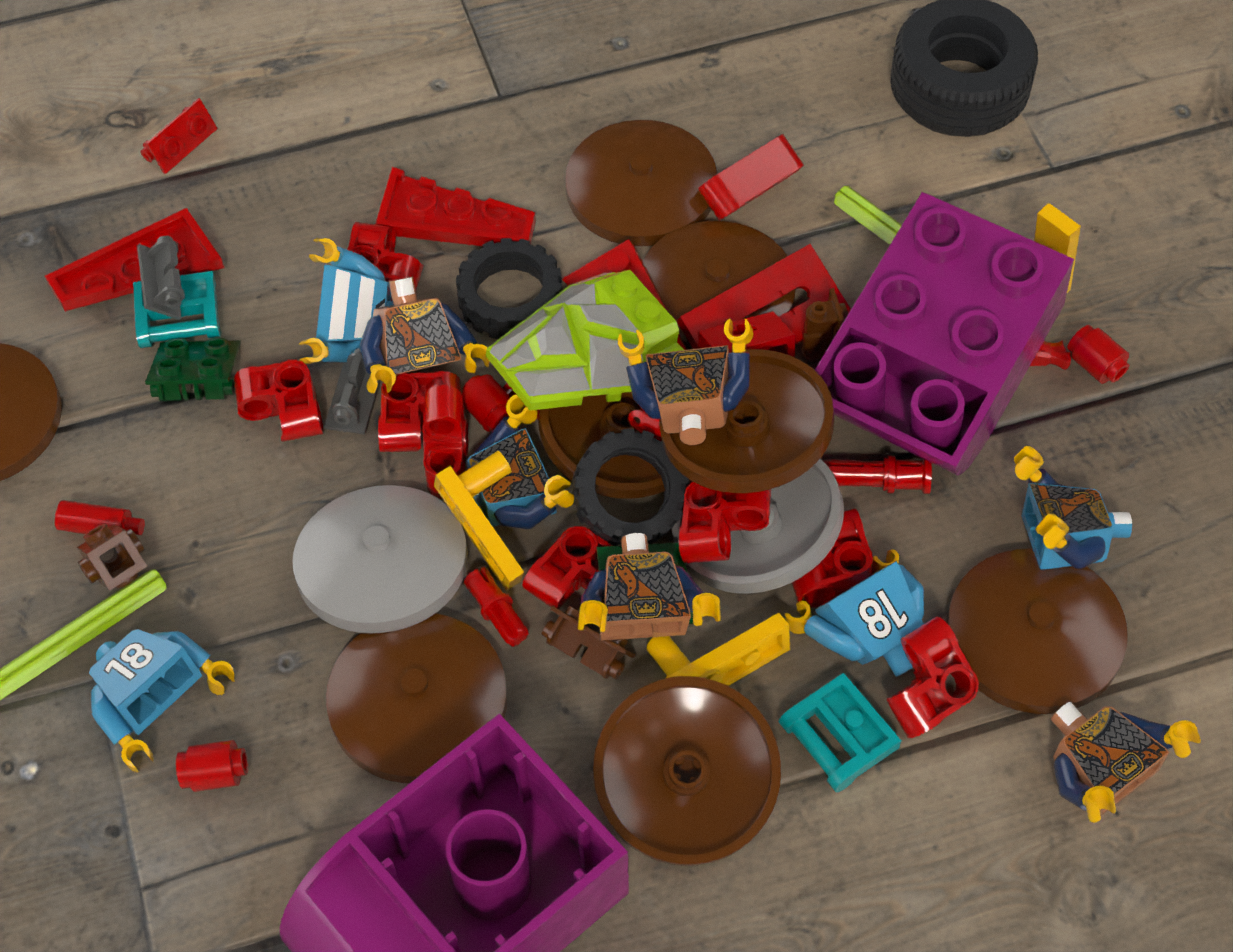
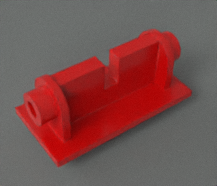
(179, 136)

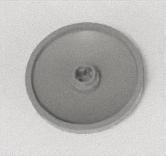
(799, 535)
(380, 559)

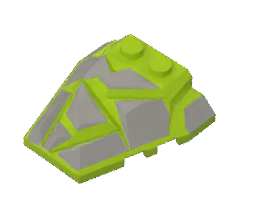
(572, 342)

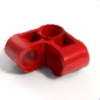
(378, 246)
(270, 392)
(402, 419)
(443, 433)
(713, 515)
(558, 573)
(830, 576)
(933, 655)

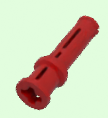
(888, 474)

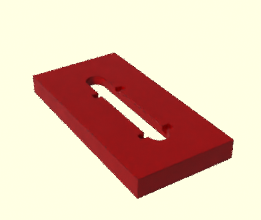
(798, 270)

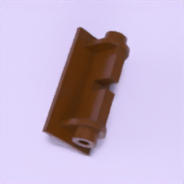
(821, 326)
(600, 656)

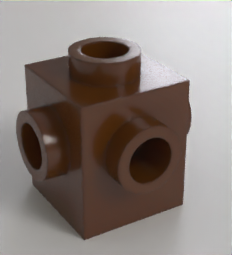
(124, 564)

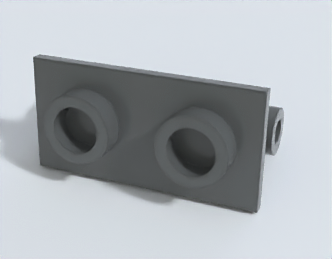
(160, 278)
(351, 399)

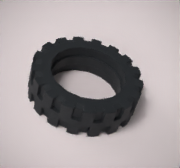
(503, 257)
(630, 444)

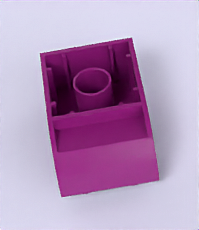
(944, 333)
(464, 861)

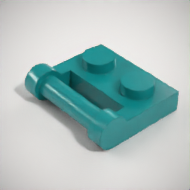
(198, 299)
(851, 723)

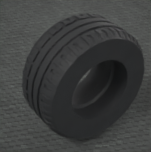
(956, 100)

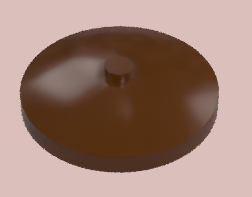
(638, 181)
(708, 260)
(27, 409)
(571, 431)
(770, 434)
(1038, 632)
(413, 695)
(687, 771)

